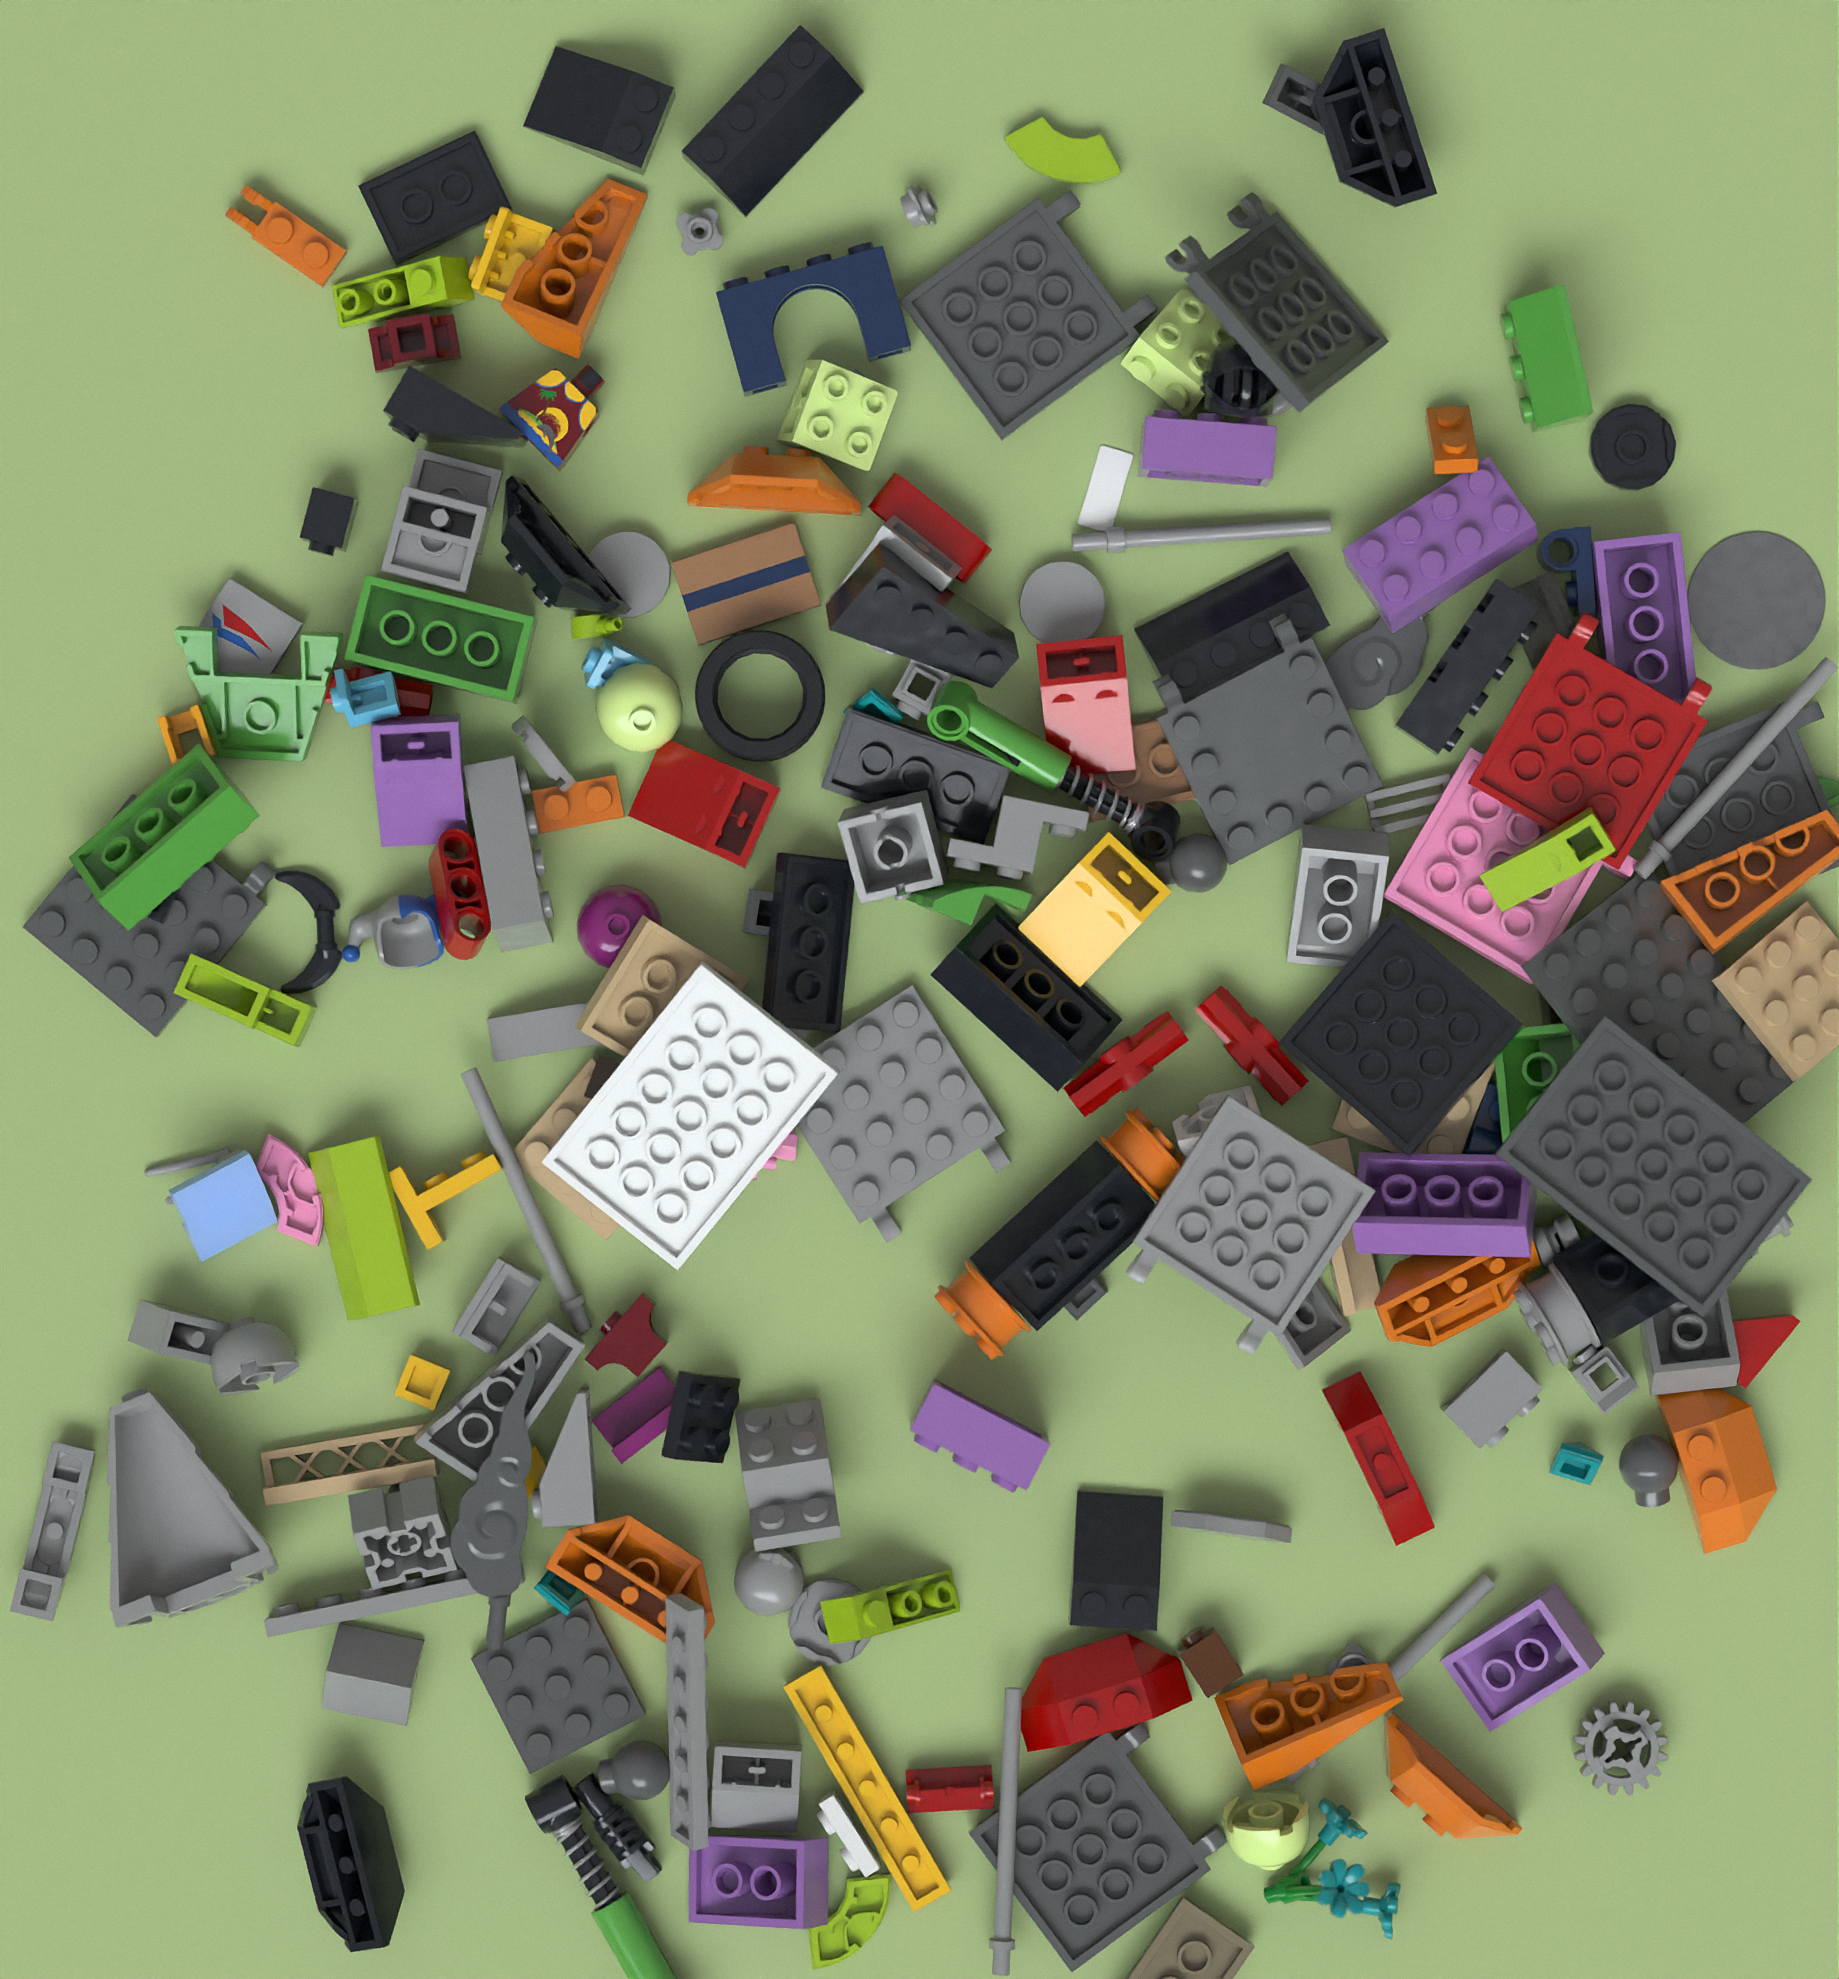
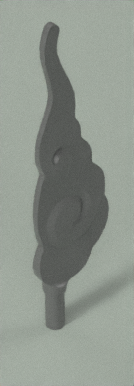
(1378, 663)
(496, 1513)

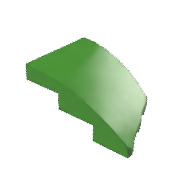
(962, 898)

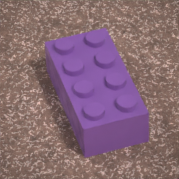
(1440, 545)
(1645, 610)
(1444, 1206)

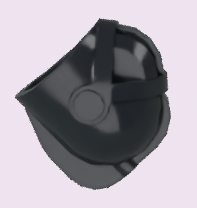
(1236, 384)

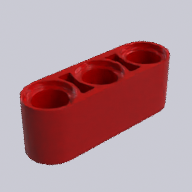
(932, 522)
(463, 876)

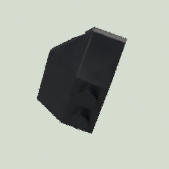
(1372, 124)
(552, 557)
(351, 1862)

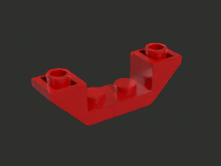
(1379, 1458)

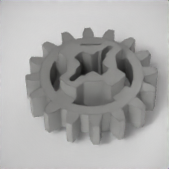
(1638, 1737)

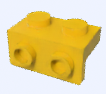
(508, 245)

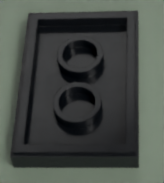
(434, 197)

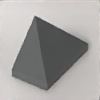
(1293, 96)

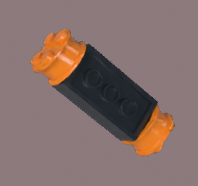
(1062, 1236)

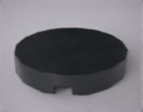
(1632, 447)

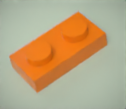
(1451, 440)
(581, 805)

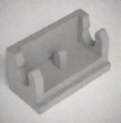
(496, 1306)

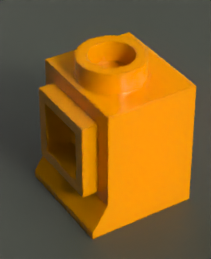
(182, 723)

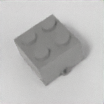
(893, 847)

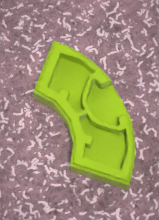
(1061, 156)
(852, 1922)

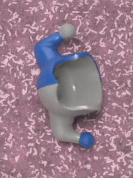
(403, 932)

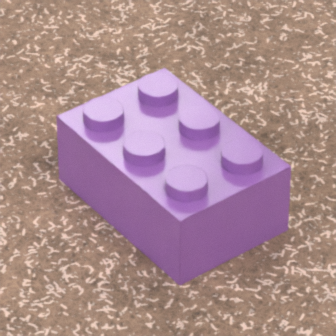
(1207, 449)
(978, 1436)

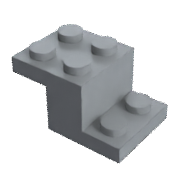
(442, 521)
(1017, 837)
(787, 1474)

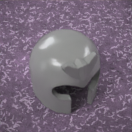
(769, 1580)

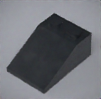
(600, 109)
(441, 415)
(1116, 1561)

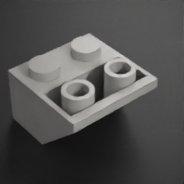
(756, 1786)

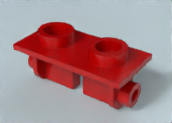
(949, 1789)

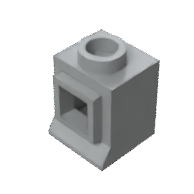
(908, 702)
(1588, 1361)

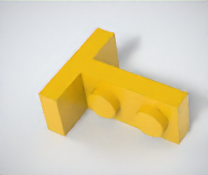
(437, 1191)

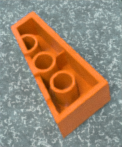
(1746, 884)

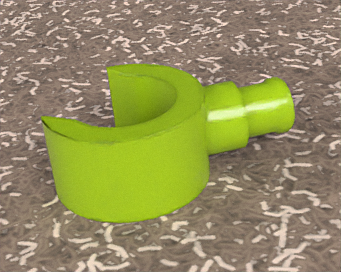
(594, 626)

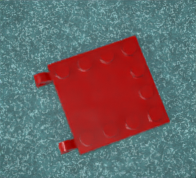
(1590, 740)

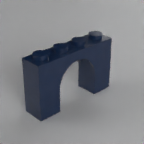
(858, 278)

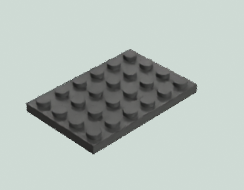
(1655, 982)
(1653, 1166)

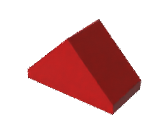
(1759, 1340)

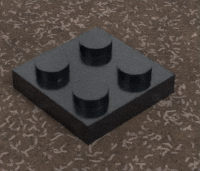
(701, 1417)

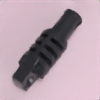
(618, 1829)

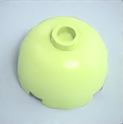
(639, 707)
(1267, 1829)

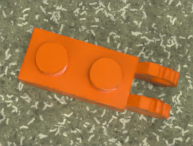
(290, 238)

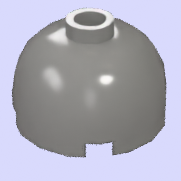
(251, 1355)

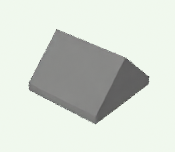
(1313, 1328)
(372, 1674)

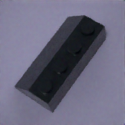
(772, 121)
(1230, 625)
(1026, 998)

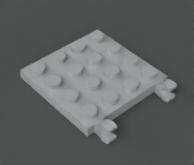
(896, 1109)
(1251, 1219)

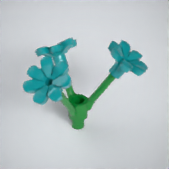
(1338, 1885)

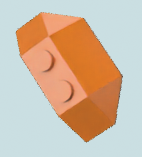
(775, 484)
(1445, 1294)
(1719, 1463)
(631, 1571)
(1439, 1787)

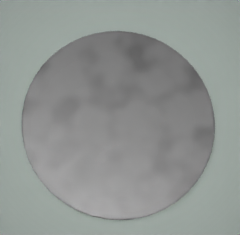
(1756, 600)

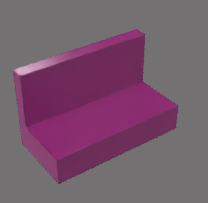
(637, 1416)

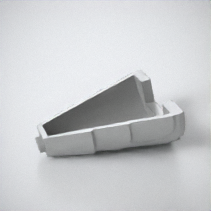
(172, 1520)

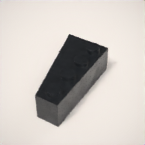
(907, 615)
(1467, 667)

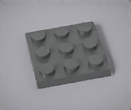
(558, 1686)

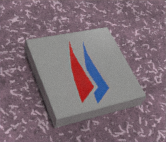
(249, 630)

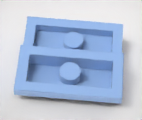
(223, 1205)

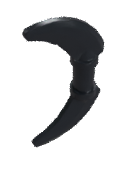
(324, 904)

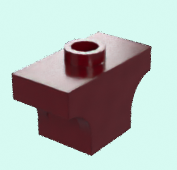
(414, 342)
(629, 1339)

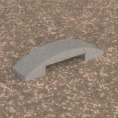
(537, 1032)
(54, 1531)

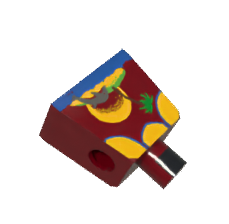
(556, 412)

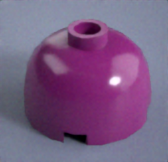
(609, 920)

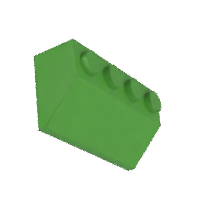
(163, 837)

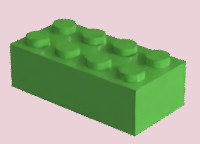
(440, 639)

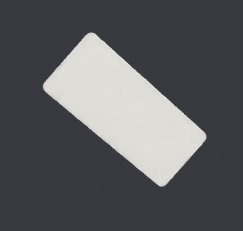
(1105, 488)

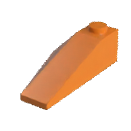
(568, 279)
(1295, 1721)

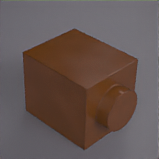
(1209, 1660)

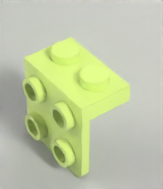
(1177, 351)

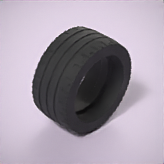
(760, 643)

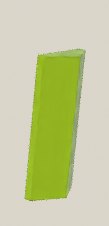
(364, 1228)

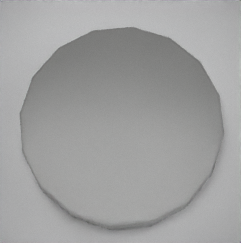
(634, 569)
(1062, 602)
(543, 754)
(809, 1628)

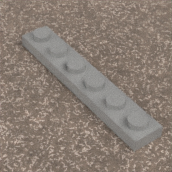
(333, 1609)
(687, 1721)

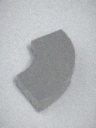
(1231, 1526)

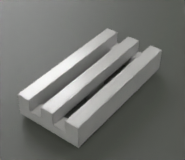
(1375, 813)

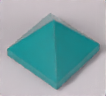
(877, 704)
(1576, 1462)
(558, 1592)

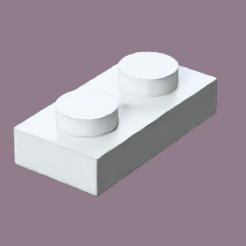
(837, 1819)

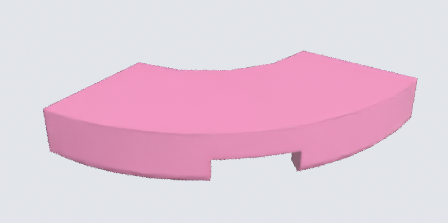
(294, 1189)

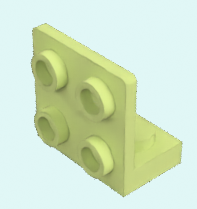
(837, 414)

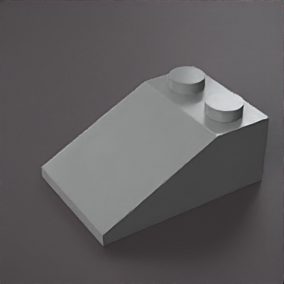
(1336, 894)
(1690, 1351)
(569, 1482)

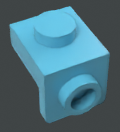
(606, 659)
(366, 698)

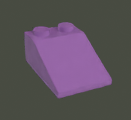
(1523, 1657)
(760, 1881)

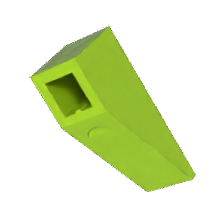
(403, 291)
(1548, 860)
(889, 1607)

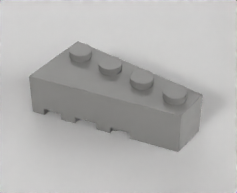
(508, 854)
(471, 1422)

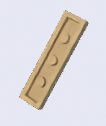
(1351, 1272)
(345, 1481)

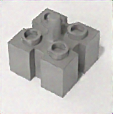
(402, 1532)

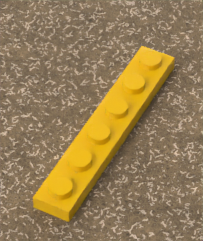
(867, 1788)

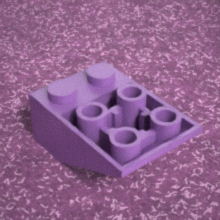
(418, 778)

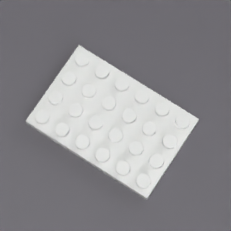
(690, 1115)

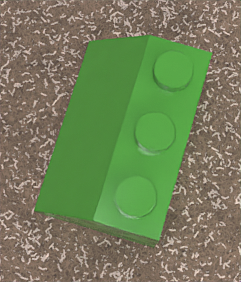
(1546, 359)
(1528, 1068)

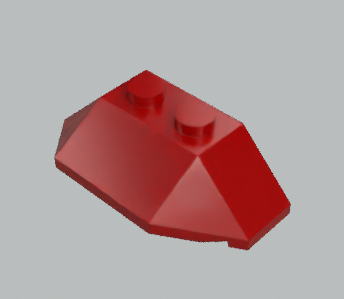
(1100, 1691)

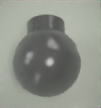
(1194, 864)
(1649, 1468)
(636, 1771)

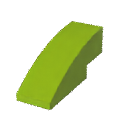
(245, 1000)

